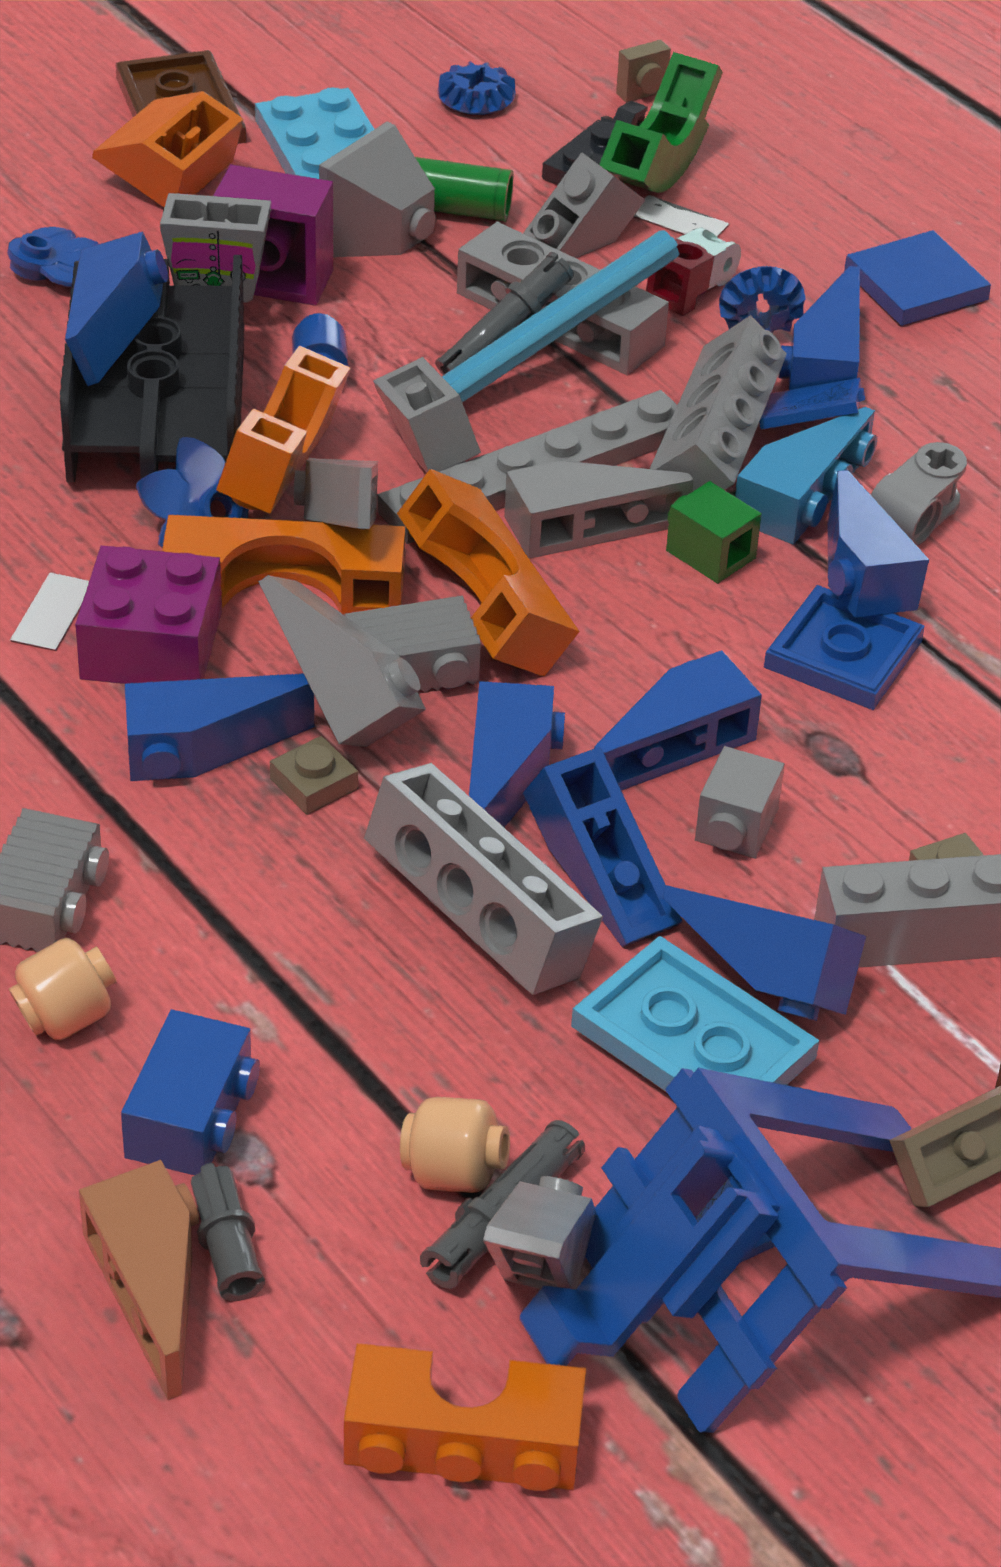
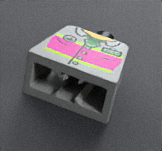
(207, 232)

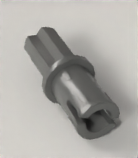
(227, 1233)

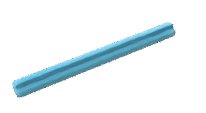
(562, 315)

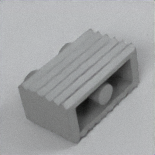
(431, 636)
(46, 877)

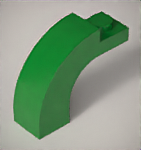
(671, 133)

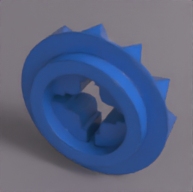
(490, 89)
(779, 288)

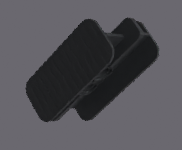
(167, 384)

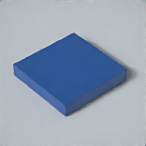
(918, 277)
(843, 653)

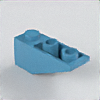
(797, 474)

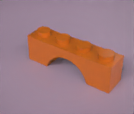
(283, 436)
(346, 563)
(518, 611)

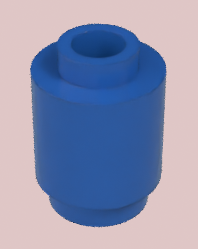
(321, 335)

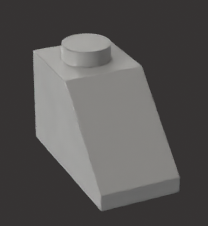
(428, 415)

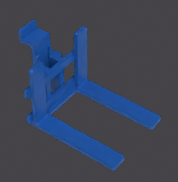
(656, 1252)

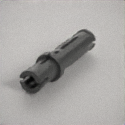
(518, 305)
(463, 1242)

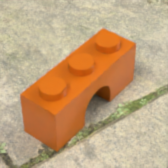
(518, 1438)

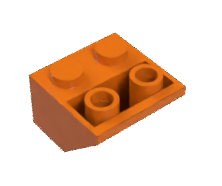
(173, 145)

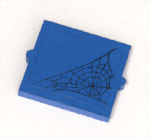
(812, 403)

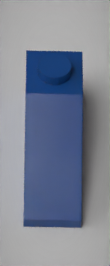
(112, 301)
(826, 337)
(869, 556)
(683, 720)
(206, 723)
(511, 744)
(601, 845)
(777, 953)

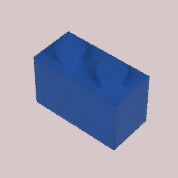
(189, 1093)

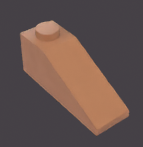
(144, 1248)

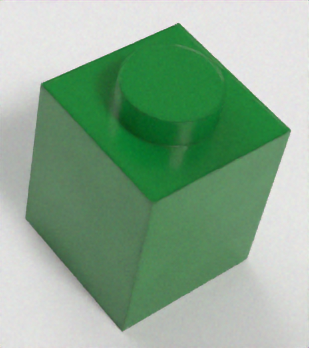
(713, 531)

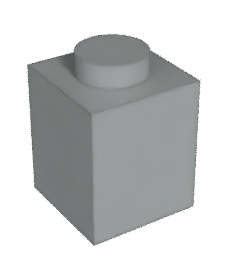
(739, 802)

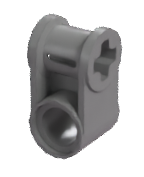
(923, 489)

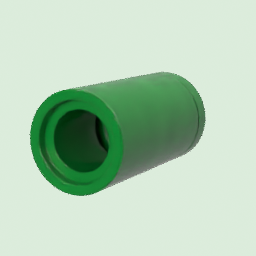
(470, 189)

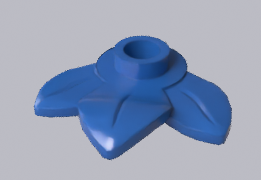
(47, 254)
(189, 487)

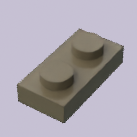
(951, 1150)

